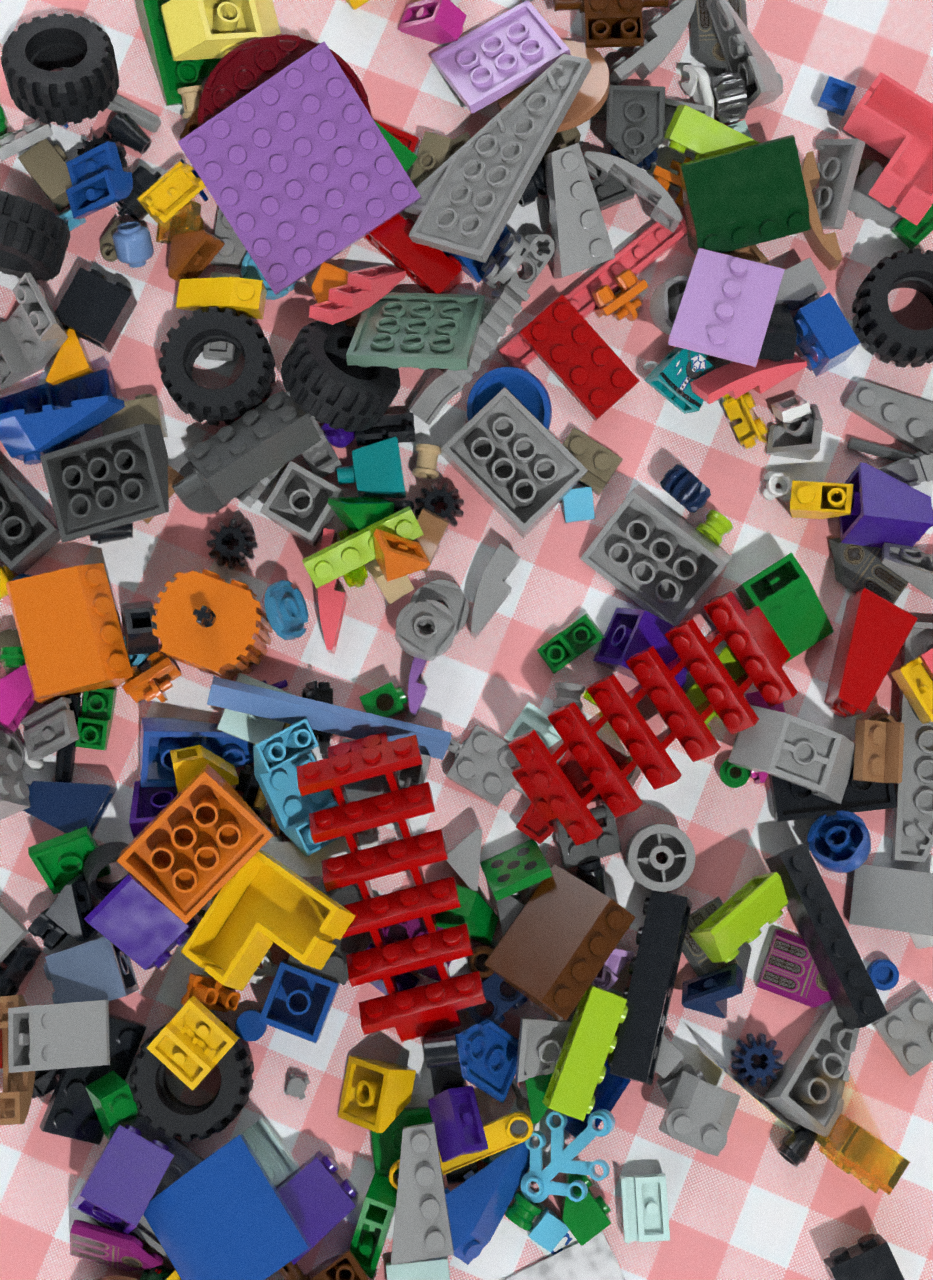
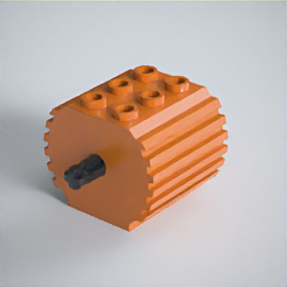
(211, 624)

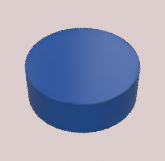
(883, 974)
(248, 1025)

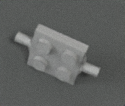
(484, 766)

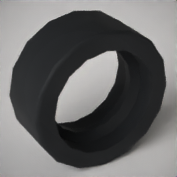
(98, 860)

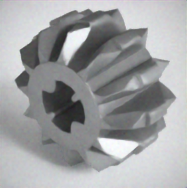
(729, 97)

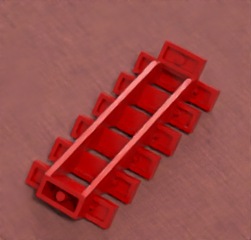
(756, 649)
(421, 1008)

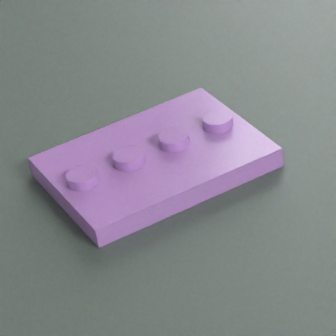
(499, 56)
(726, 307)

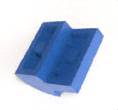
(97, 180)

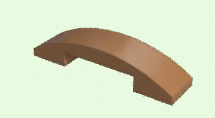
(823, 245)
(17, 1086)

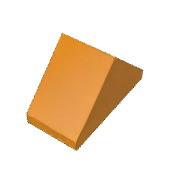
(70, 361)

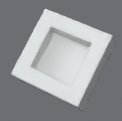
(791, 409)

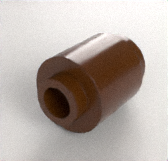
(472, 960)

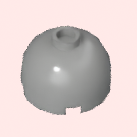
(666, 302)

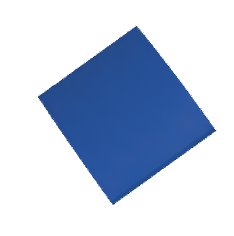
(226, 1219)

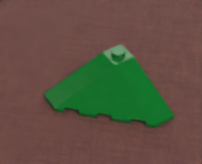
(170, 73)

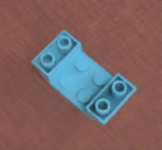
(277, 776)

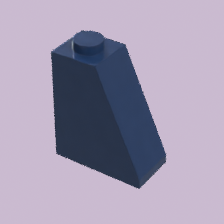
(69, 804)

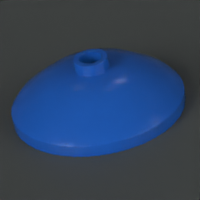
(520, 384)

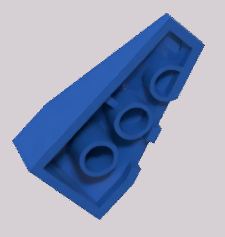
(35, 434)
(162, 735)
(483, 1199)

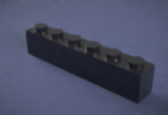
(827, 938)
(650, 986)

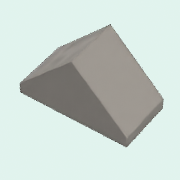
(466, 859)

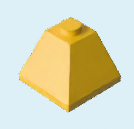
(375, 1092)

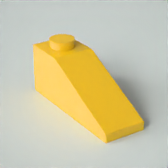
(237, 293)

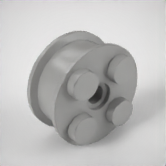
(678, 860)

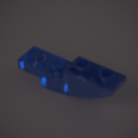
(61, 394)

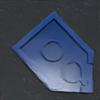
(488, 1058)

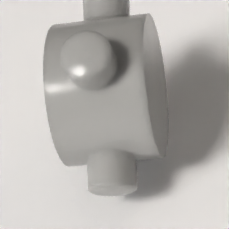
(297, 1086)

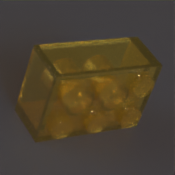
(863, 1155)

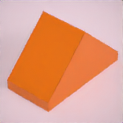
(398, 555)

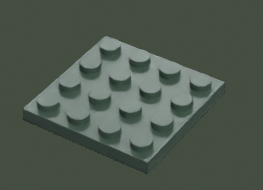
(418, 331)

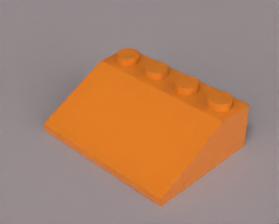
(69, 631)
(195, 844)

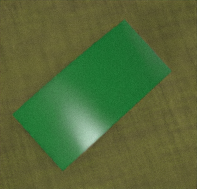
(570, 643)
(96, 718)

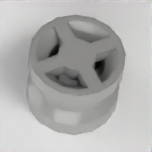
(567, 694)

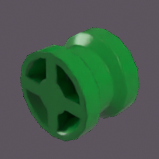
(523, 1211)

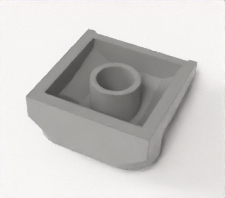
(699, 1114)

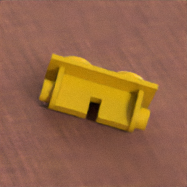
(751, 427)

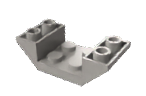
(29, 334)
(796, 753)

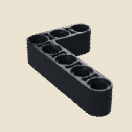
(445, 1069)

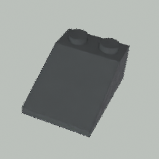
(336, 965)

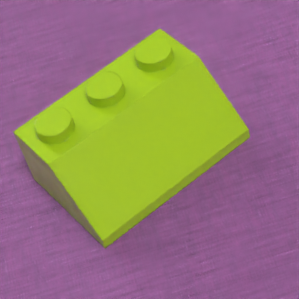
(741, 917)

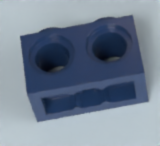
(500, 1001)

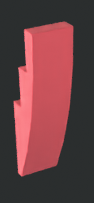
(361, 292)
(739, 378)
(331, 602)

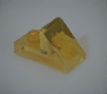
(184, 221)

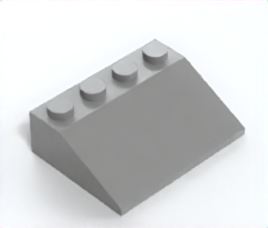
(513, 462)
(655, 557)

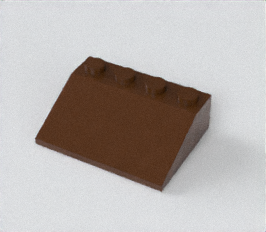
(559, 942)

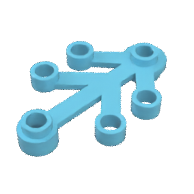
(562, 1158)

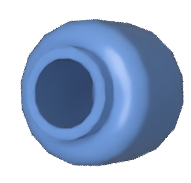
(133, 244)

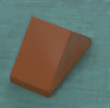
(192, 254)

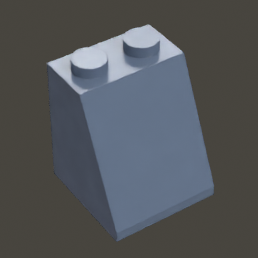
(90, 973)

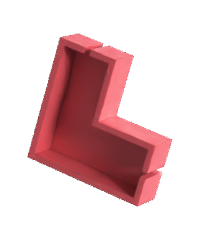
(900, 128)

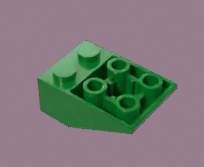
(788, 604)

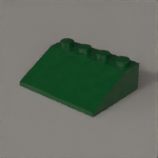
(745, 196)

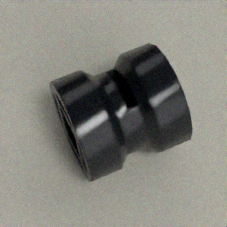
(48, 931)

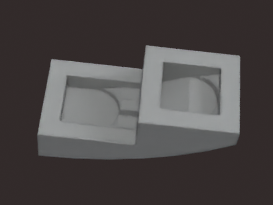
(321, 456)

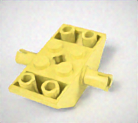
(215, 26)

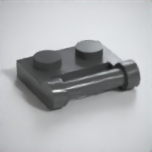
(605, 845)

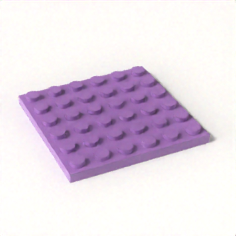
(299, 168)

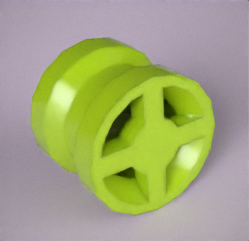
(715, 526)

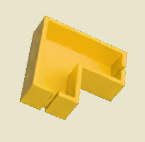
(260, 908)

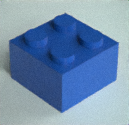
(824, 335)
(299, 1002)

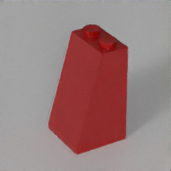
(865, 651)

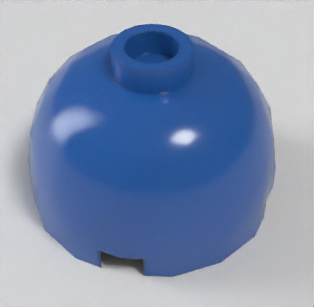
(839, 842)

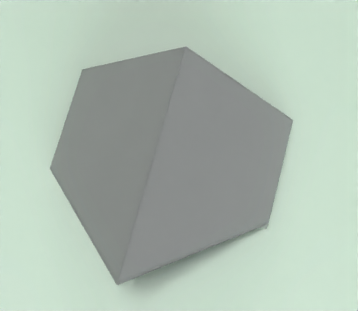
(797, 439)

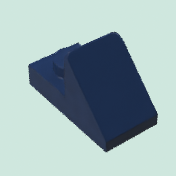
(710, 991)

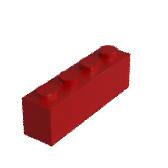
(423, 264)

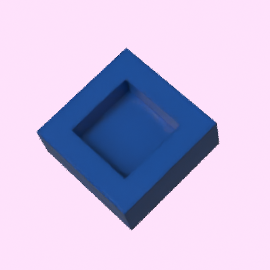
(836, 96)

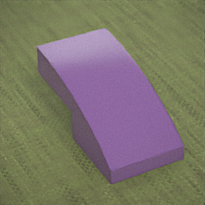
(416, 691)

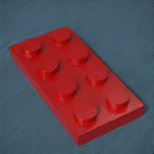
(578, 357)

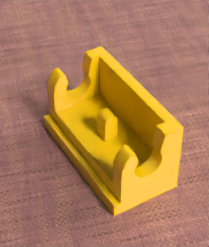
(171, 192)
(917, 688)

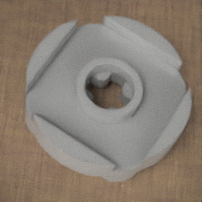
(506, 260)
(450, 595)
(420, 613)

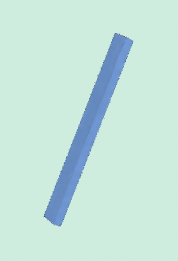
(322, 715)

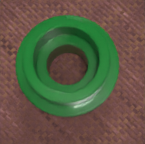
(12, 657)
(724, 773)

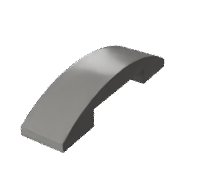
(640, 182)

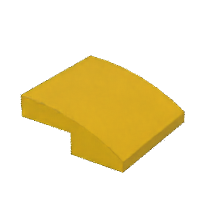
(192, 1043)

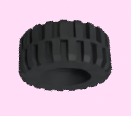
(56, 44)
(30, 238)
(875, 319)
(187, 344)
(330, 389)
(184, 1119)

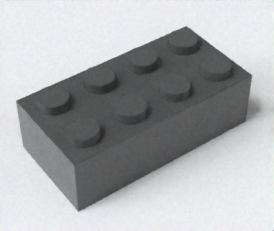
(23, 527)

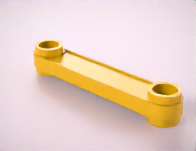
(498, 1138)

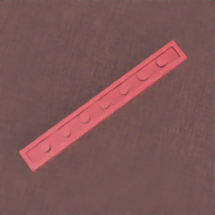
(635, 256)

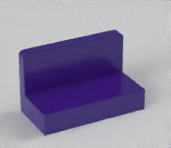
(457, 1123)

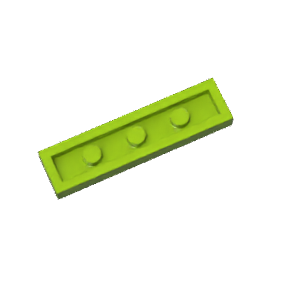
(358, 548)

